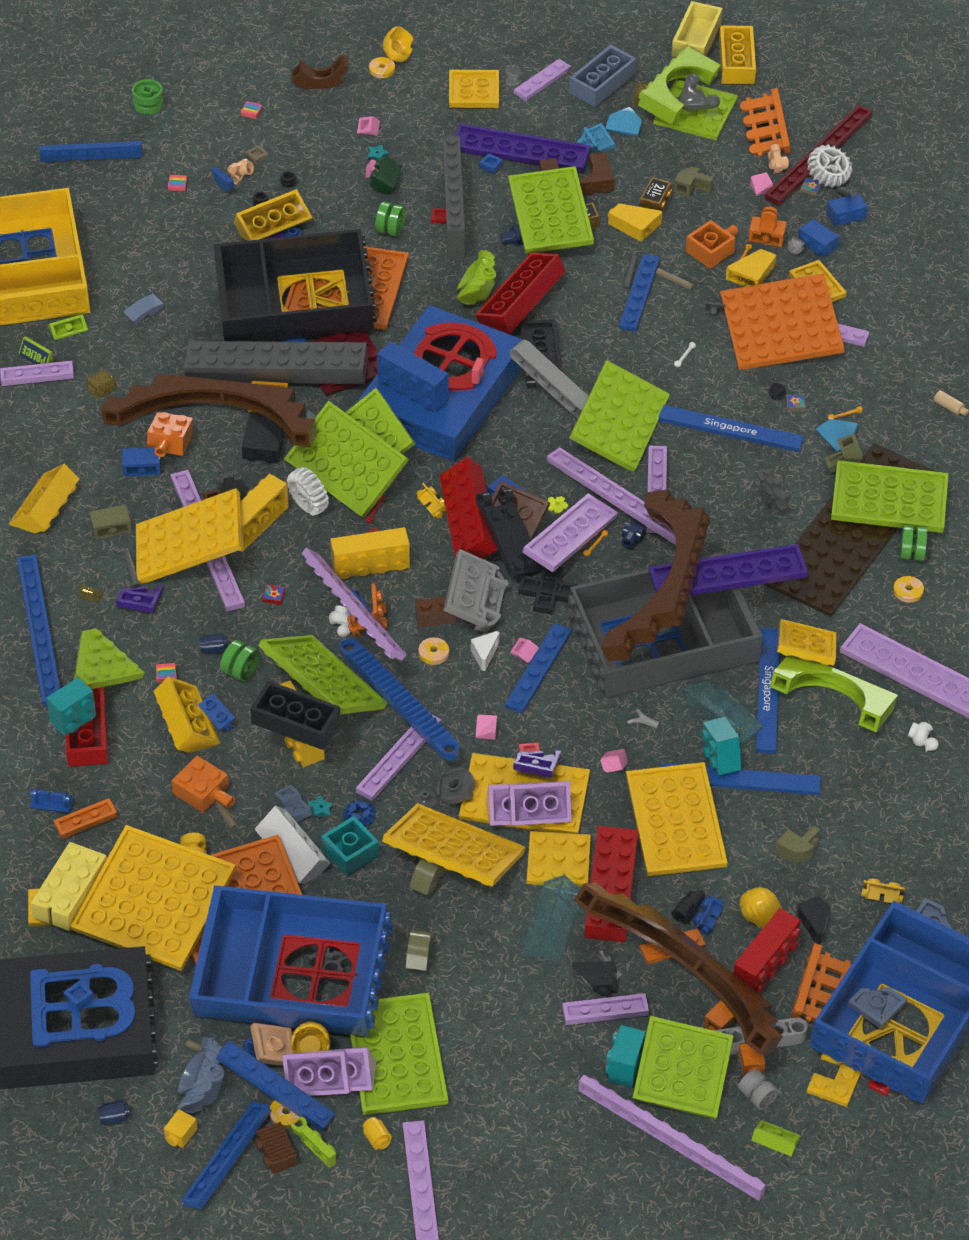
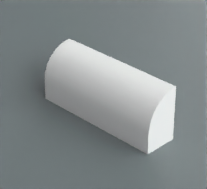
(301, 851)

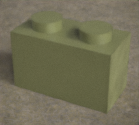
(110, 521)

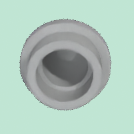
(795, 246)

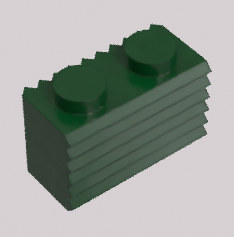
(385, 174)

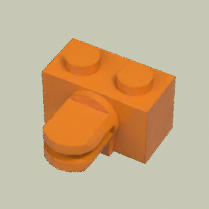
(767, 228)

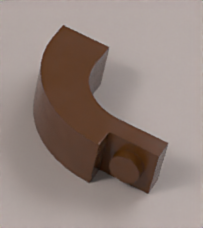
(323, 78)

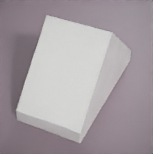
(484, 648)

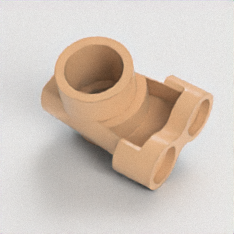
(777, 162)
(240, 169)

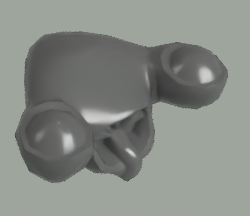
(694, 98)

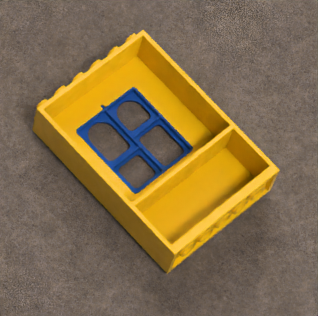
(42, 286)

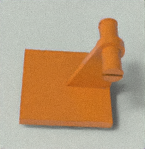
(379, 610)

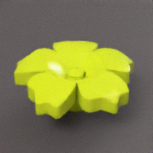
(557, 505)

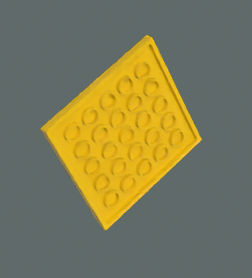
(152, 897)

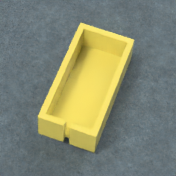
(697, 28)
(67, 885)

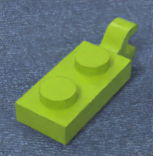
(314, 1142)

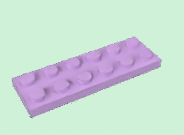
(570, 532)

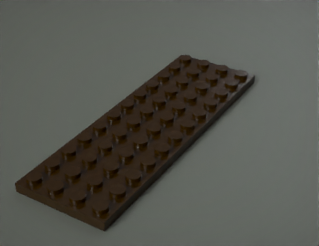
(840, 550)

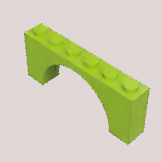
(657, 96)
(874, 702)

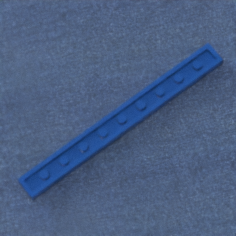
(38, 626)

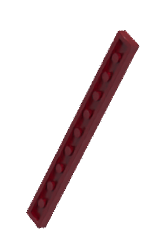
(836, 137)

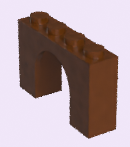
(598, 181)

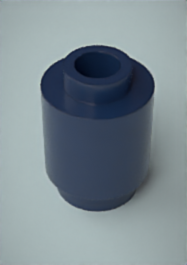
(213, 643)
(113, 1112)

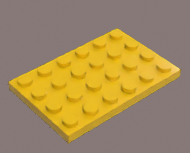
(188, 536)
(499, 770)
(676, 819)
(454, 844)

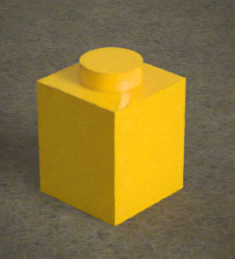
(180, 1129)

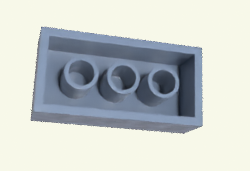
(602, 75)

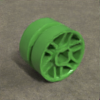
(147, 96)
(390, 219)
(913, 543)
(240, 660)

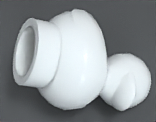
(340, 617)
(919, 735)

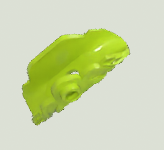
(477, 280)

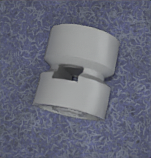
(756, 1087)

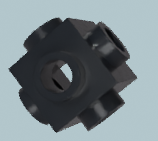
(230, 482)

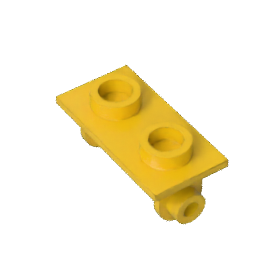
(428, 496)
(890, 891)

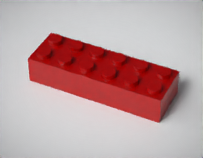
(521, 292)
(465, 520)
(614, 872)

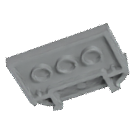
(475, 591)

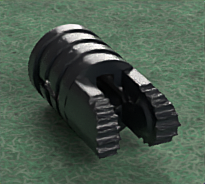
(688, 906)

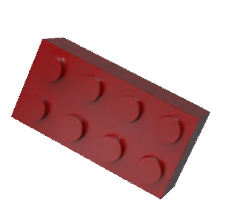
(89, 741)
(768, 950)

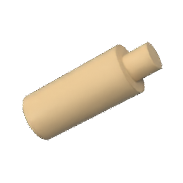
(950, 403)

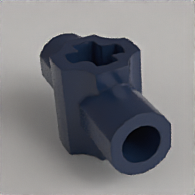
(512, 236)
(632, 532)

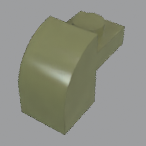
(690, 179)
(849, 452)
(795, 848)
(426, 876)
(419, 950)

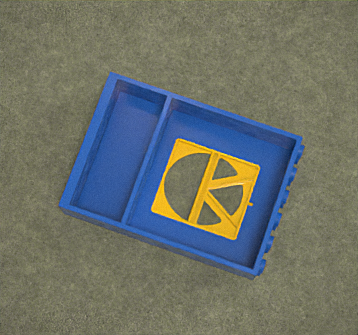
(927, 968)

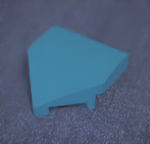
(624, 122)
(598, 138)
(836, 429)

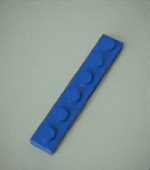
(90, 151)
(639, 292)
(538, 668)
(275, 1085)
(226, 1155)

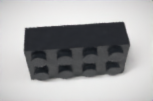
(295, 715)

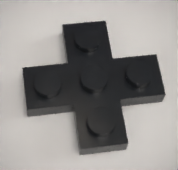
(545, 589)

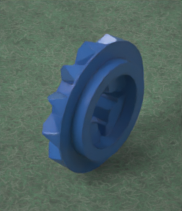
(367, 809)

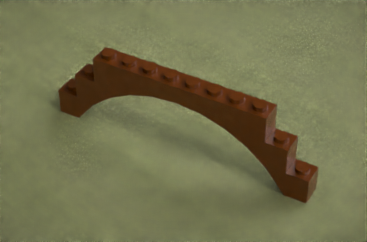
(174, 390)
(669, 603)
(744, 1003)

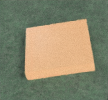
(271, 1042)

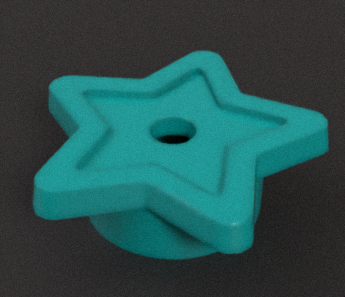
(373, 152)
(316, 807)

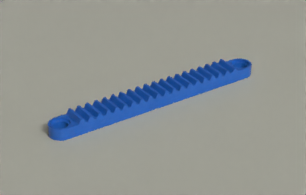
(400, 699)

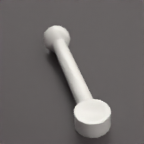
(678, 363)

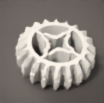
(829, 166)
(307, 491)

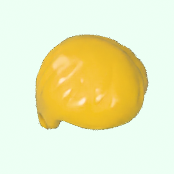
(398, 44)
(759, 906)
(310, 1038)

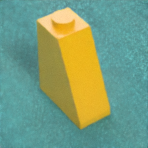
(634, 220)
(752, 268)

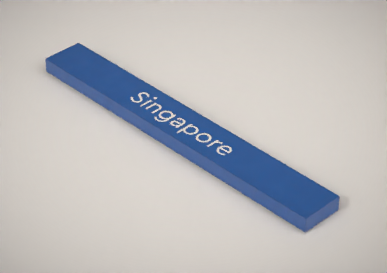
(731, 428)
(766, 695)

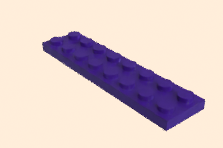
(521, 147)
(740, 569)

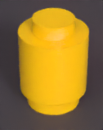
(376, 1133)

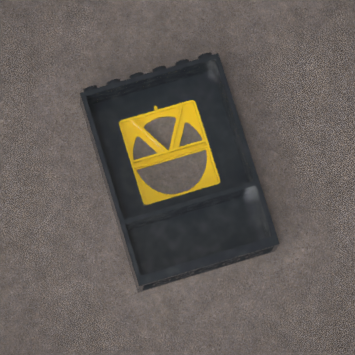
(259, 271)

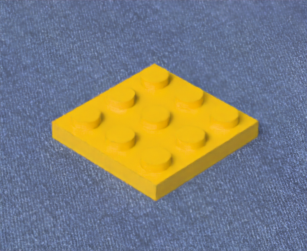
(473, 88)
(806, 642)
(558, 855)

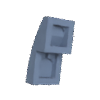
(143, 307)
(291, 801)

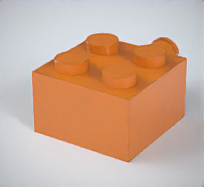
(711, 243)
(170, 434)
(201, 785)

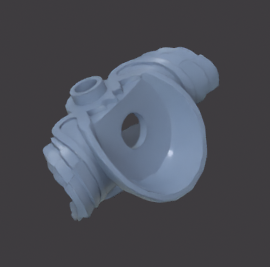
(201, 1078)

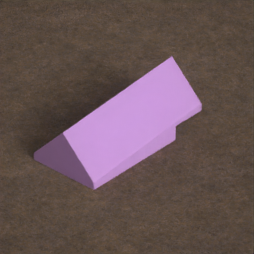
(529, 803)
(331, 1070)

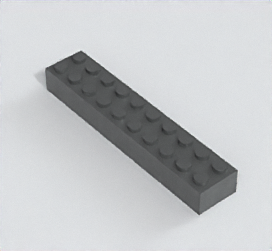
(278, 361)

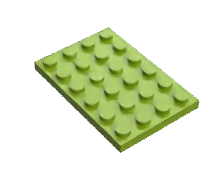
(550, 210)
(619, 416)
(349, 460)
(889, 496)
(322, 673)
(405, 1056)

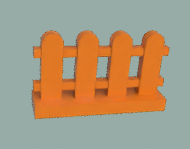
(765, 117)
(820, 980)

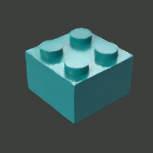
(71, 706)
(721, 746)
(350, 845)
(625, 1056)

